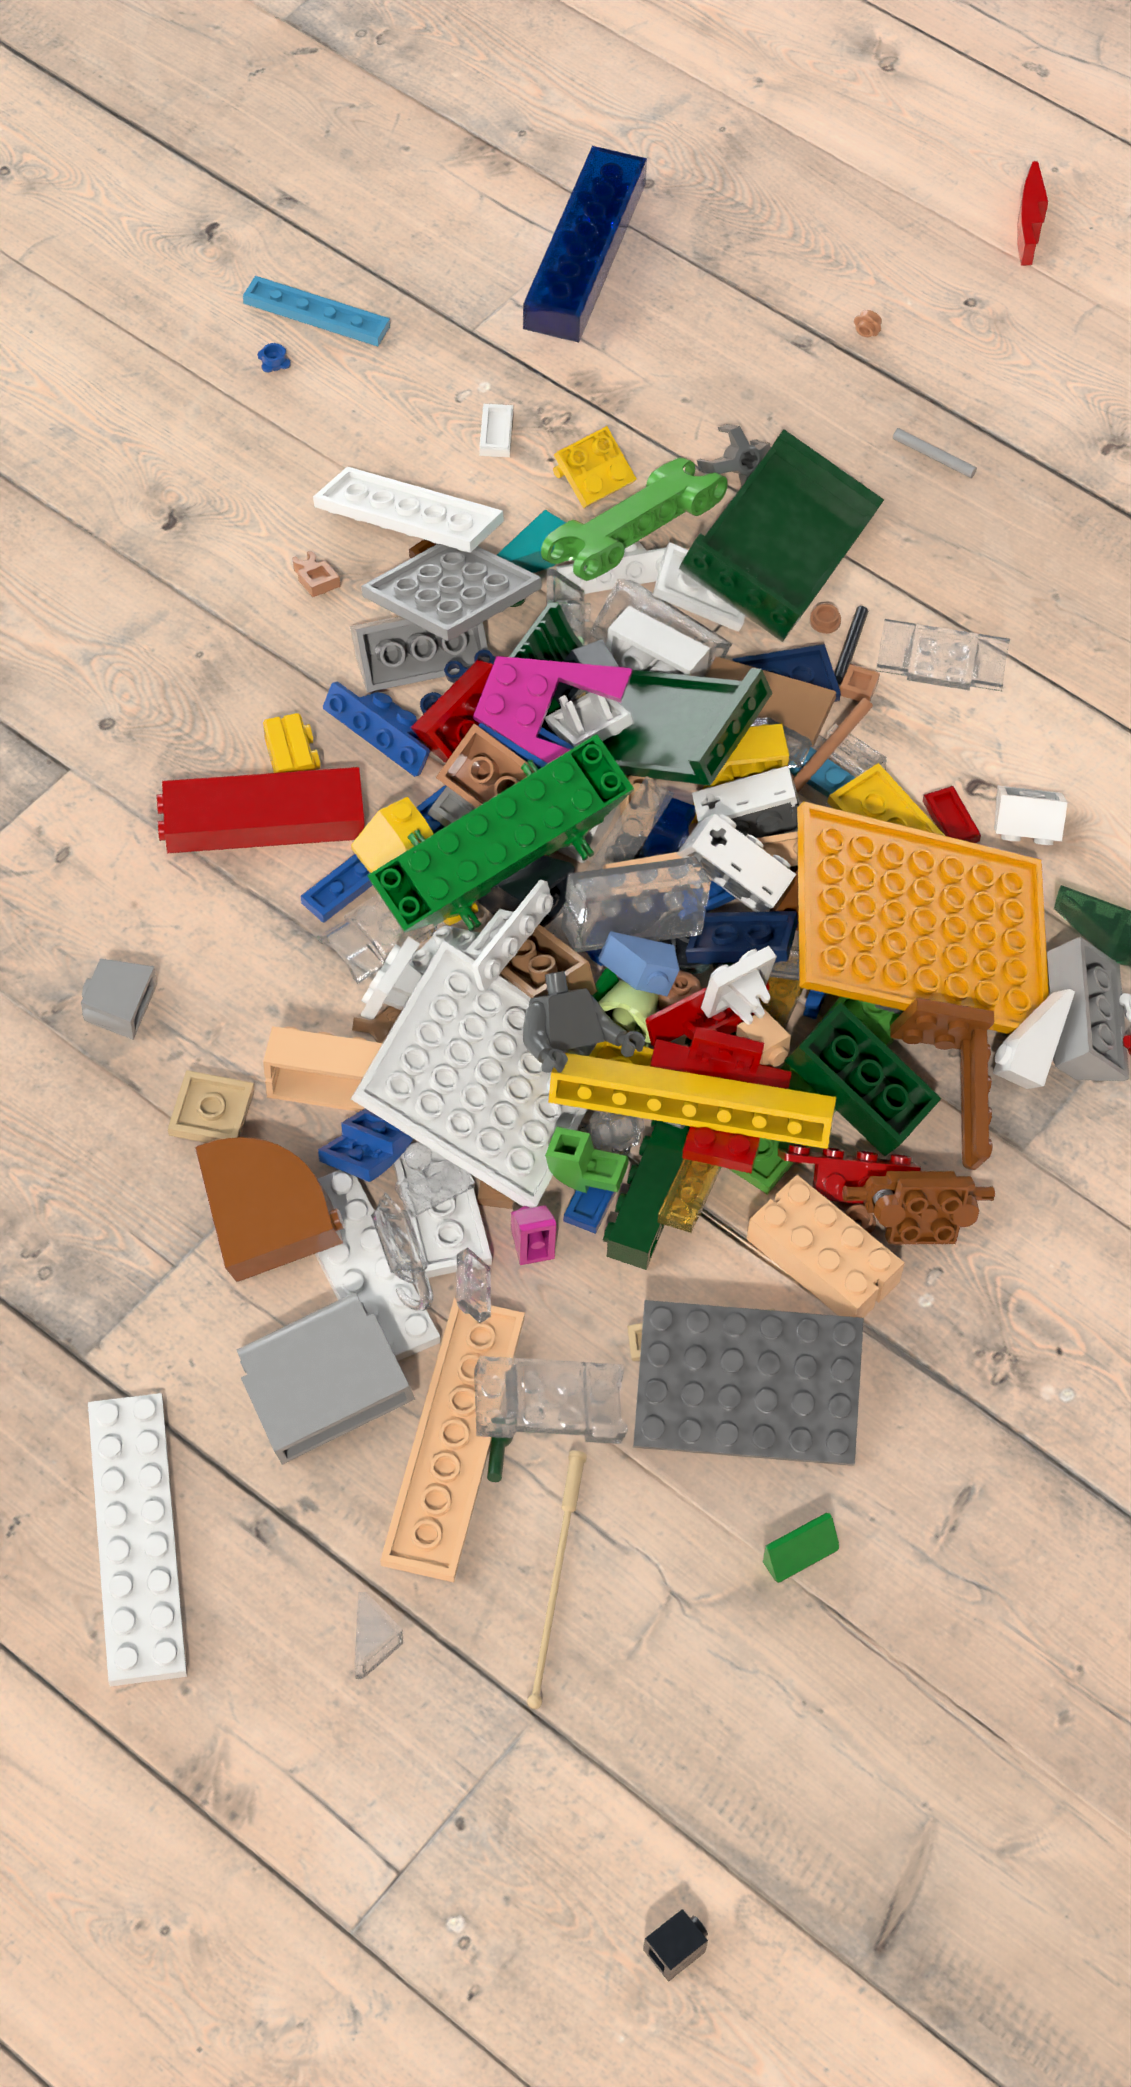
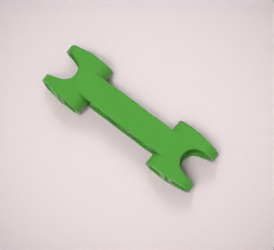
(603, 539)

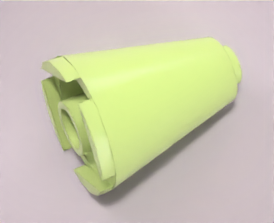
(630, 1008)

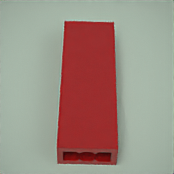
(261, 810)

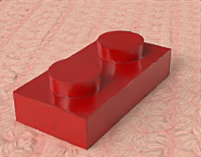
(721, 1148)

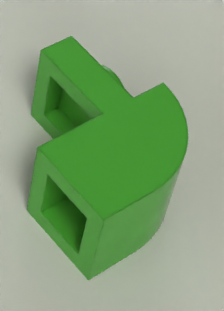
(580, 1166)

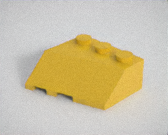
(758, 752)

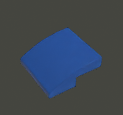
(365, 1147)

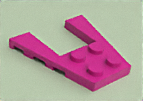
(523, 689)

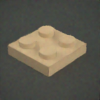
(210, 1107)

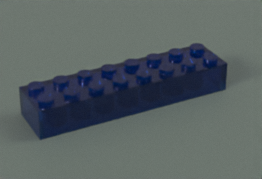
(584, 244)

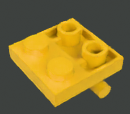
(594, 467)

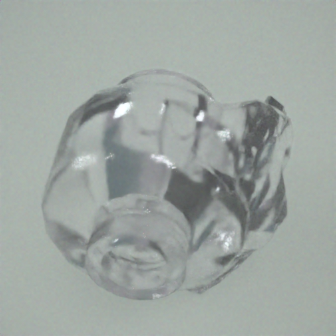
(614, 1132)

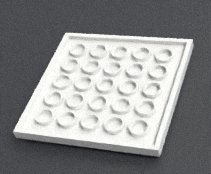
(466, 1081)

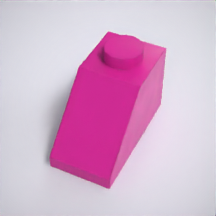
(533, 1234)

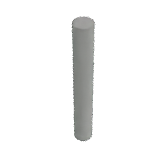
(934, 453)

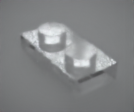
(473, 1285)

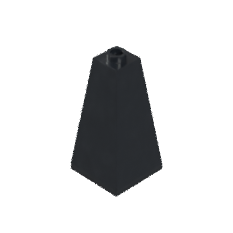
(515, 888)

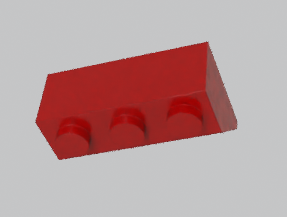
(452, 714)

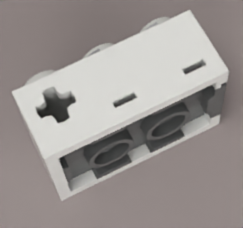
(757, 804)
(738, 862)

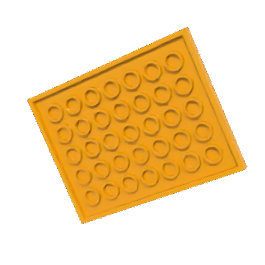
(918, 917)

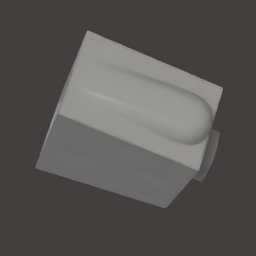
(118, 996)

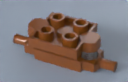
(921, 1204)

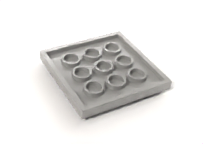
(451, 589)

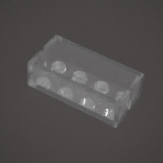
(636, 900)

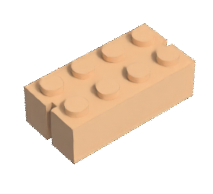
(316, 1067)
(824, 1250)

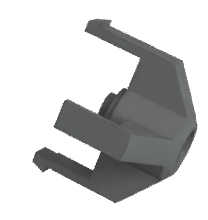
(738, 457)

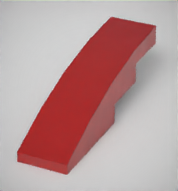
(1031, 214)

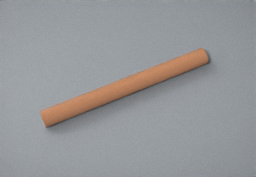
(832, 743)

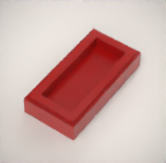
(951, 815)

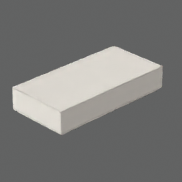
(496, 430)

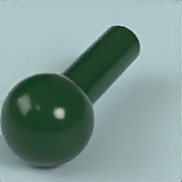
(496, 1458)

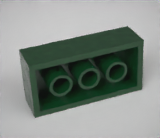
(866, 1077)

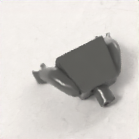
(570, 1021)

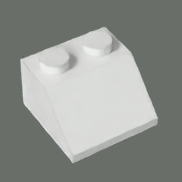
(1030, 814)

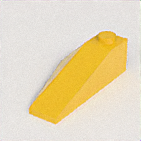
(387, 838)

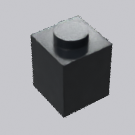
(676, 1944)

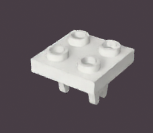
(588, 717)
(393, 982)
(740, 986)

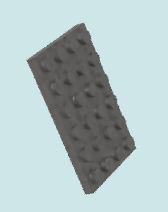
(749, 1383)

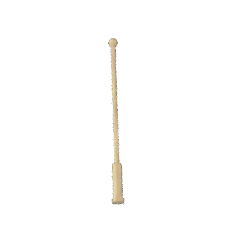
(569, 1504)

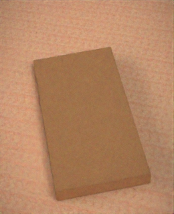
(793, 702)

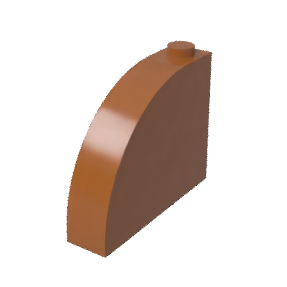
(265, 1205)

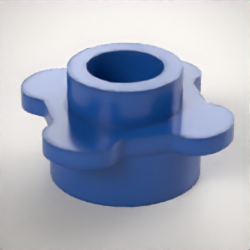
(273, 357)

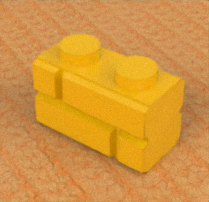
(289, 743)

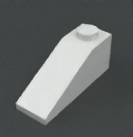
(1031, 1047)

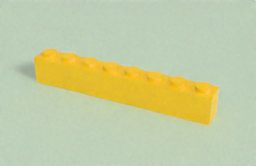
(694, 1100)

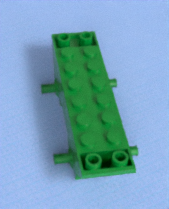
(502, 836)

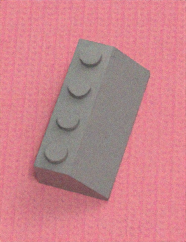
(403, 653)
(1095, 1022)

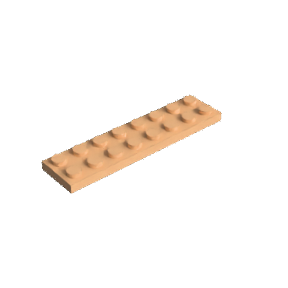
(446, 1453)

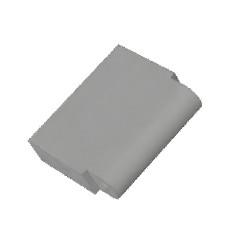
(322, 1377)

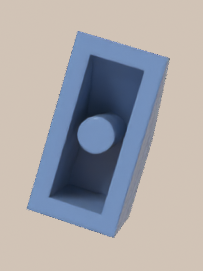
(641, 962)

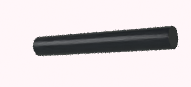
(850, 643)

